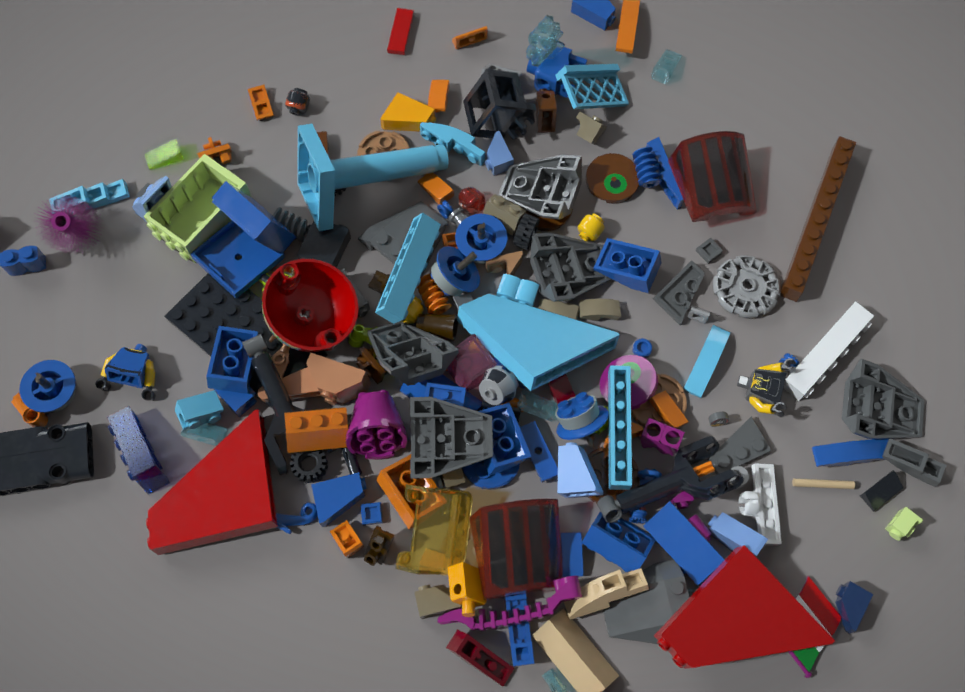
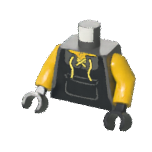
(766, 387)

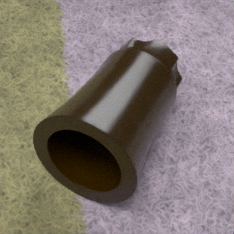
(438, 325)

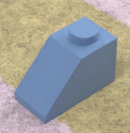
(498, 155)

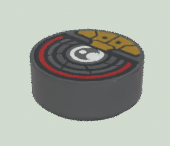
(718, 419)

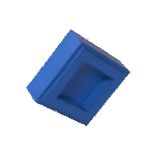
(371, 513)

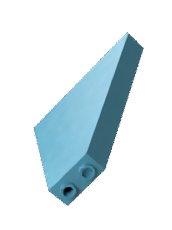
(532, 340)

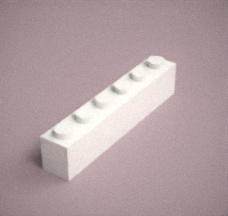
(827, 350)

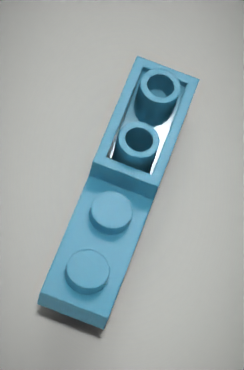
(453, 138)

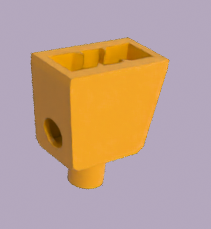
(465, 587)

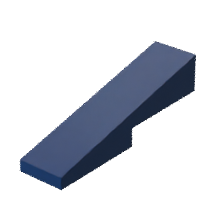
(668, 180)

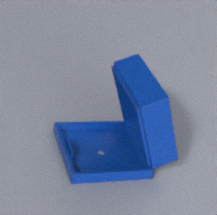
(251, 234)

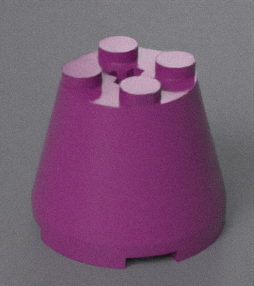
(375, 426)

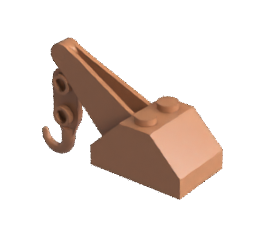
(322, 377)

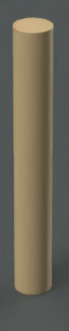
(823, 483)

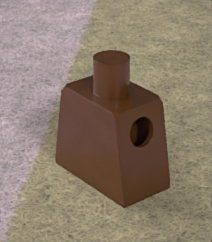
(546, 102)

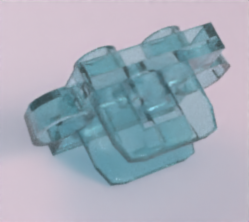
(544, 41)

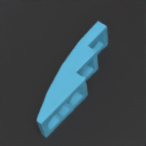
(96, 195)

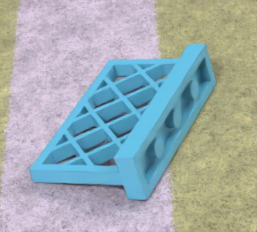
(590, 73)

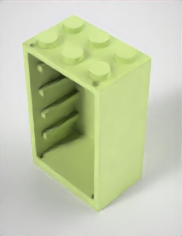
(186, 212)

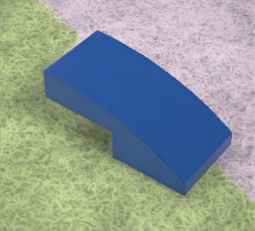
(571, 554)

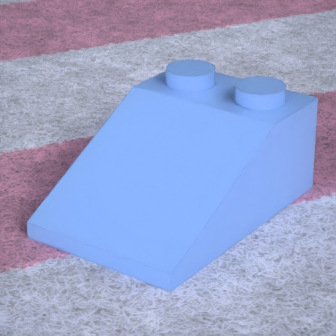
(151, 196)

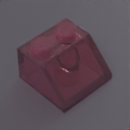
(470, 363)

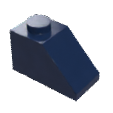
(852, 604)

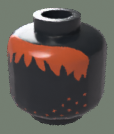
(297, 101)

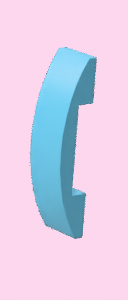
(706, 361)

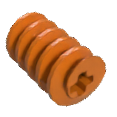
(432, 296)

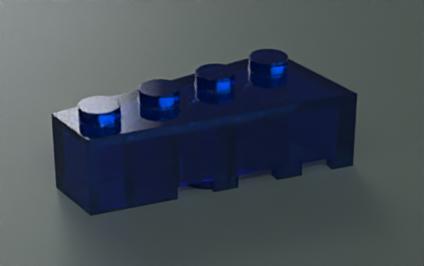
(136, 450)

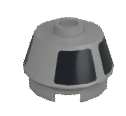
(498, 386)

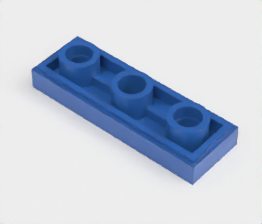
(544, 462)

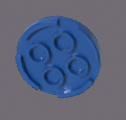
(478, 475)

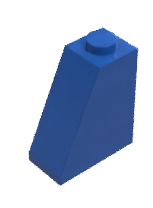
(596, 12)
(337, 496)

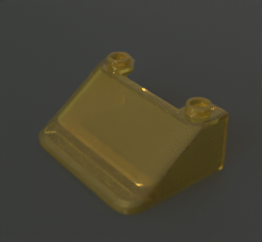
(438, 530)

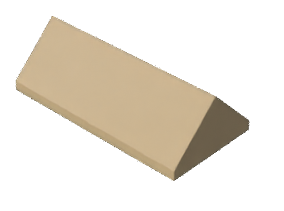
(574, 654)

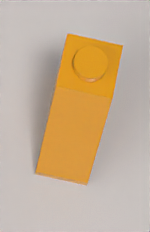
(406, 114)

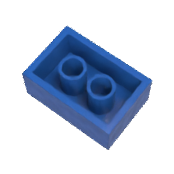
(229, 364)

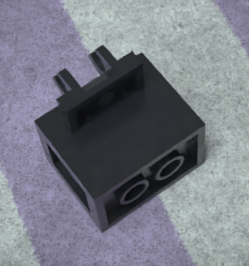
(504, 101)

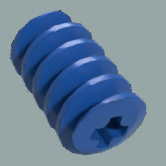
(644, 167)

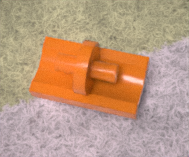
(223, 151)

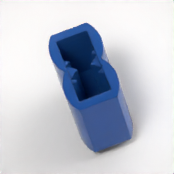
(23, 260)

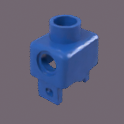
(547, 70)

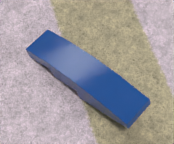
(849, 452)

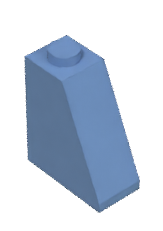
(735, 534)

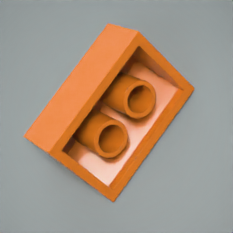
(316, 429)
(393, 483)

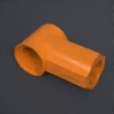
(29, 414)

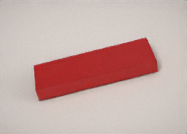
(400, 31)

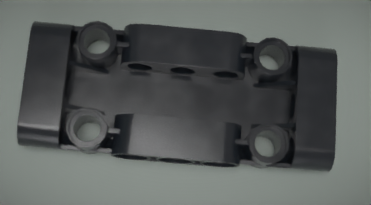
(35, 457)

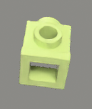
(903, 524)

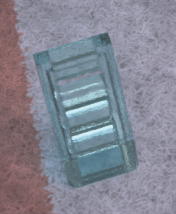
(665, 67)

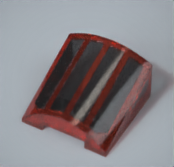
(714, 175)
(517, 546)

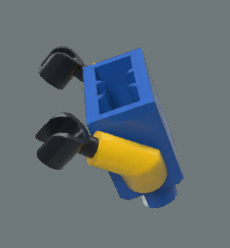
(129, 368)

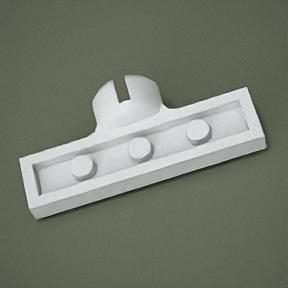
(763, 503)

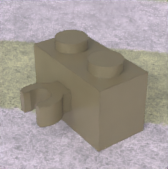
(505, 211)

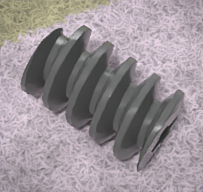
(297, 227)

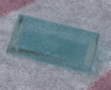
(537, 405)
(206, 433)

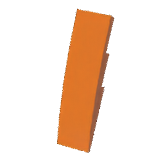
(627, 26)

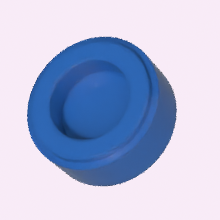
(642, 348)

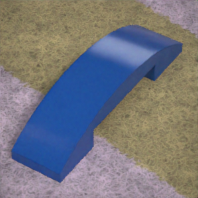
(519, 634)

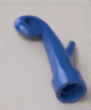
(290, 520)

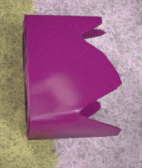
(649, 441)

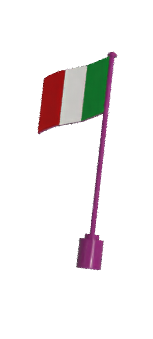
(811, 599)

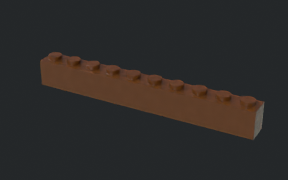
(817, 219)

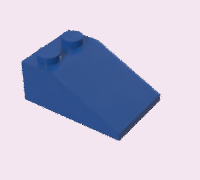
(629, 264)

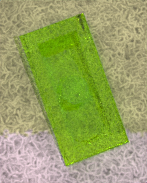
(164, 155)

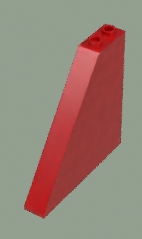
(220, 496)
(739, 616)

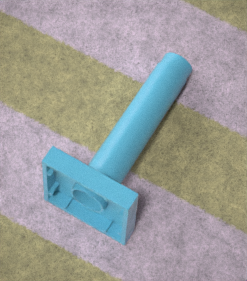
(320, 176)

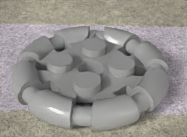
(746, 296)

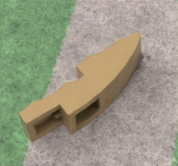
(605, 589)

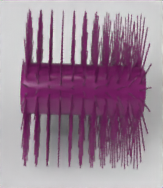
(68, 224)

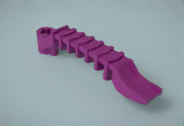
(565, 588)

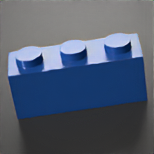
(508, 440)
(619, 542)

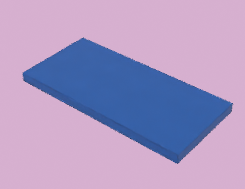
(684, 543)

